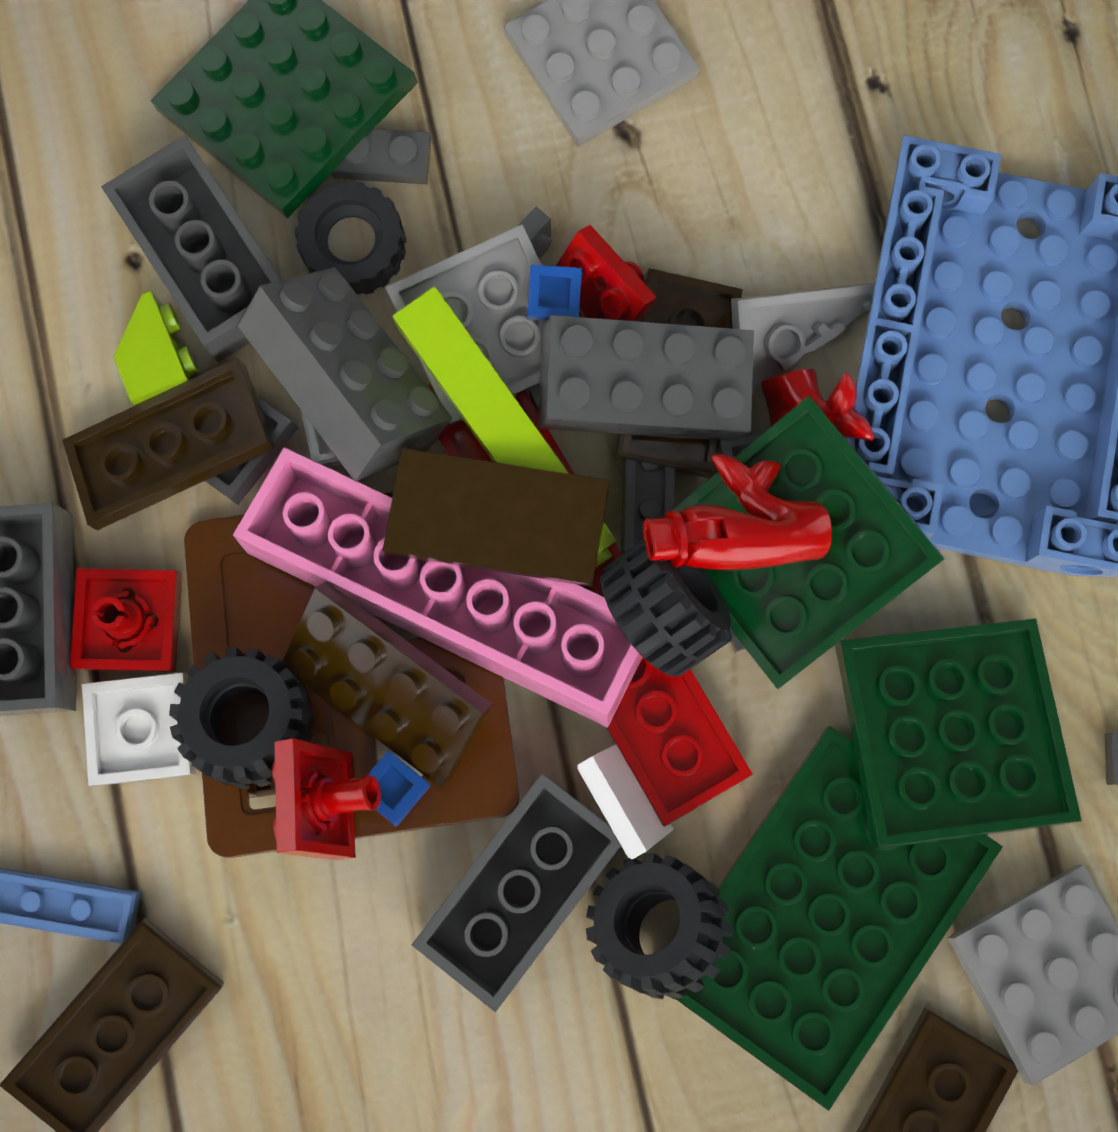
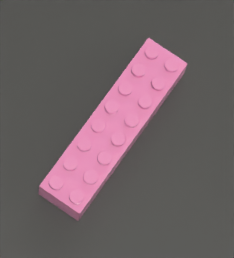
(517, 626)

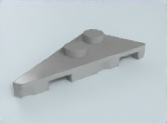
(796, 323)

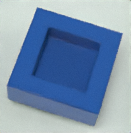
(553, 292)
(399, 788)

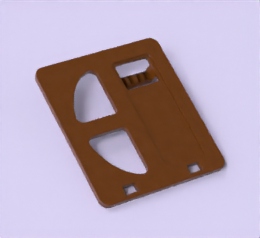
(258, 606)

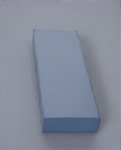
(67, 906)

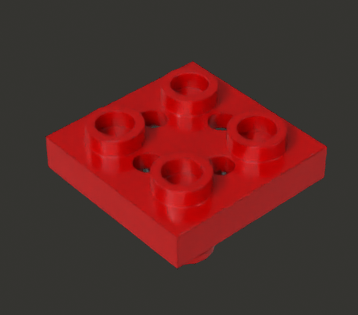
(608, 283)
(106, 618)
(318, 800)

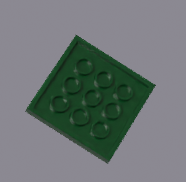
(284, 96)
(876, 551)
(956, 733)

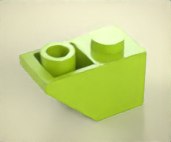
(150, 352)

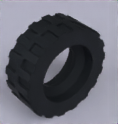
(360, 202)

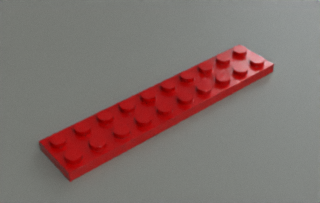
(663, 720)

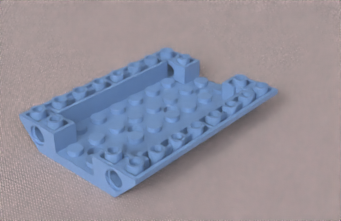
(944, 352)

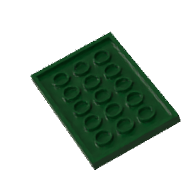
(829, 926)

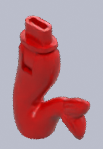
(791, 388)
(727, 539)

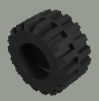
(666, 610)
(211, 692)
(621, 913)

